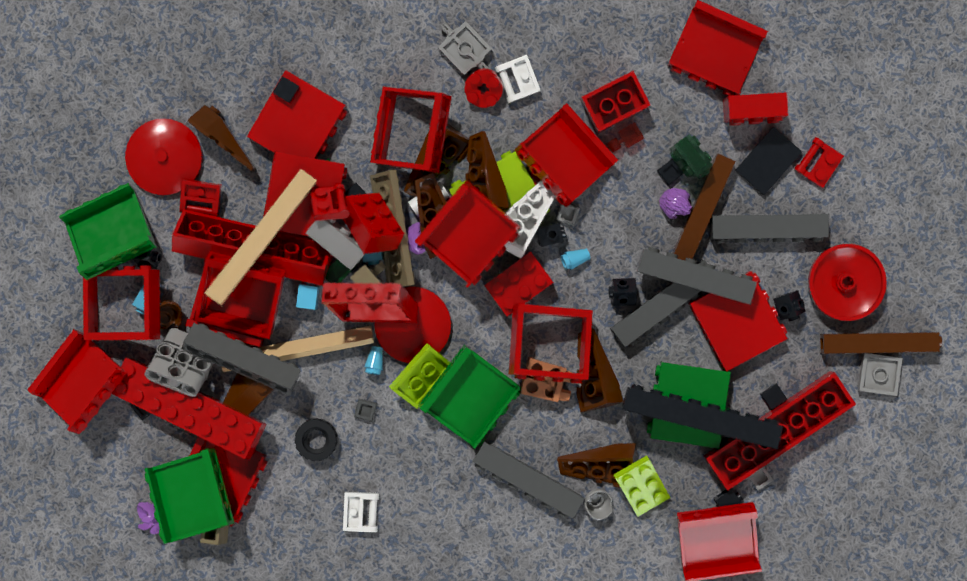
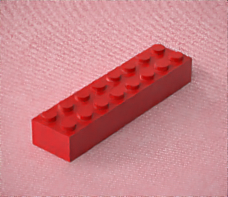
(298, 255)
(197, 414)
(800, 418)

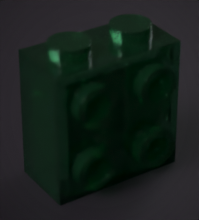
(693, 159)

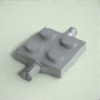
(464, 47)

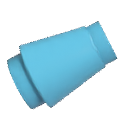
(574, 258)
(374, 362)

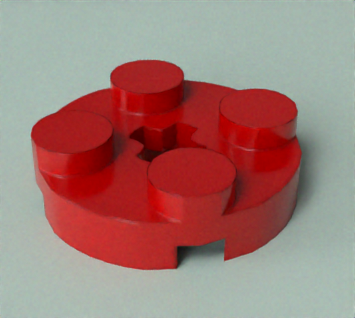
(476, 96)

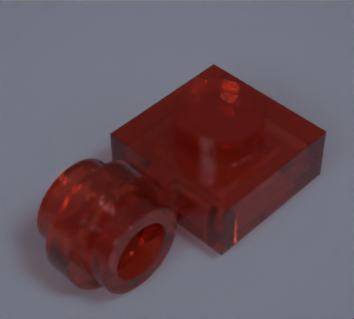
(629, 136)

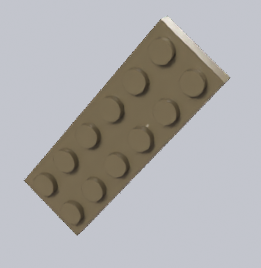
(397, 261)

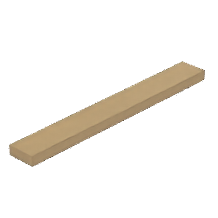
(261, 237)
(319, 344)

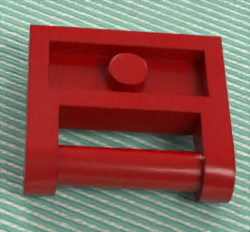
(823, 167)
(200, 192)
(323, 206)

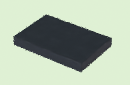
(768, 160)

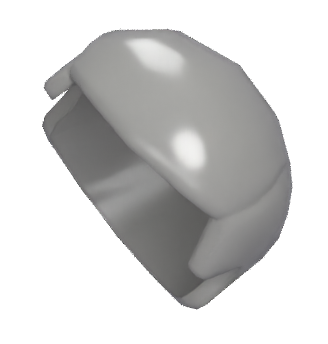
(600, 510)

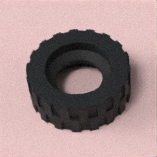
(316, 454)

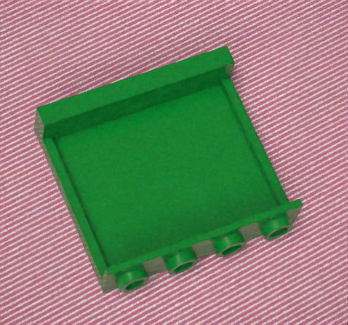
(108, 231)
(690, 383)
(470, 396)
(189, 496)

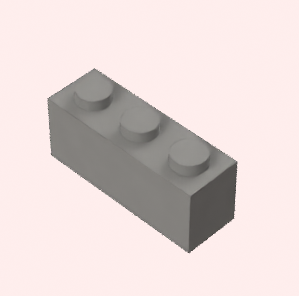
(337, 241)

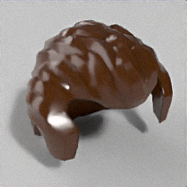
(169, 313)

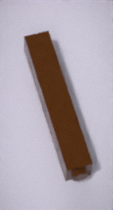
(703, 207)
(880, 342)

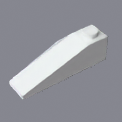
(528, 215)

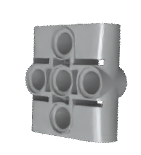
(174, 361)

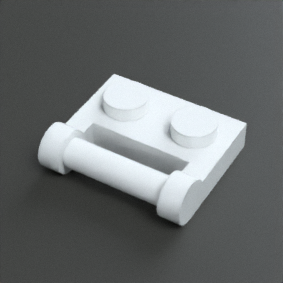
(523, 75)
(354, 511)

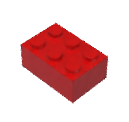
(615, 102)
(755, 108)
(372, 223)
(518, 283)

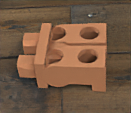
(545, 389)

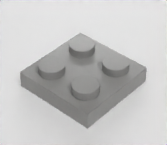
(879, 374)

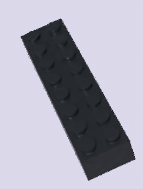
(705, 418)

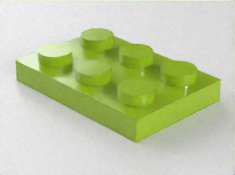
(419, 375)
(642, 486)

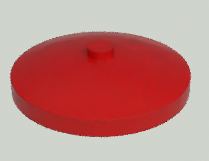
(163, 155)
(847, 282)
(406, 339)

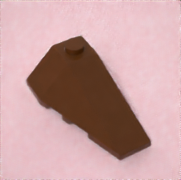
(213, 126)
(454, 149)
(484, 170)
(429, 201)
(602, 386)
(246, 394)
(599, 462)

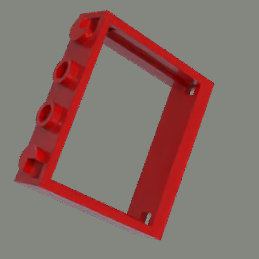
(436, 132)
(370, 302)
(151, 305)
(231, 322)
(516, 342)

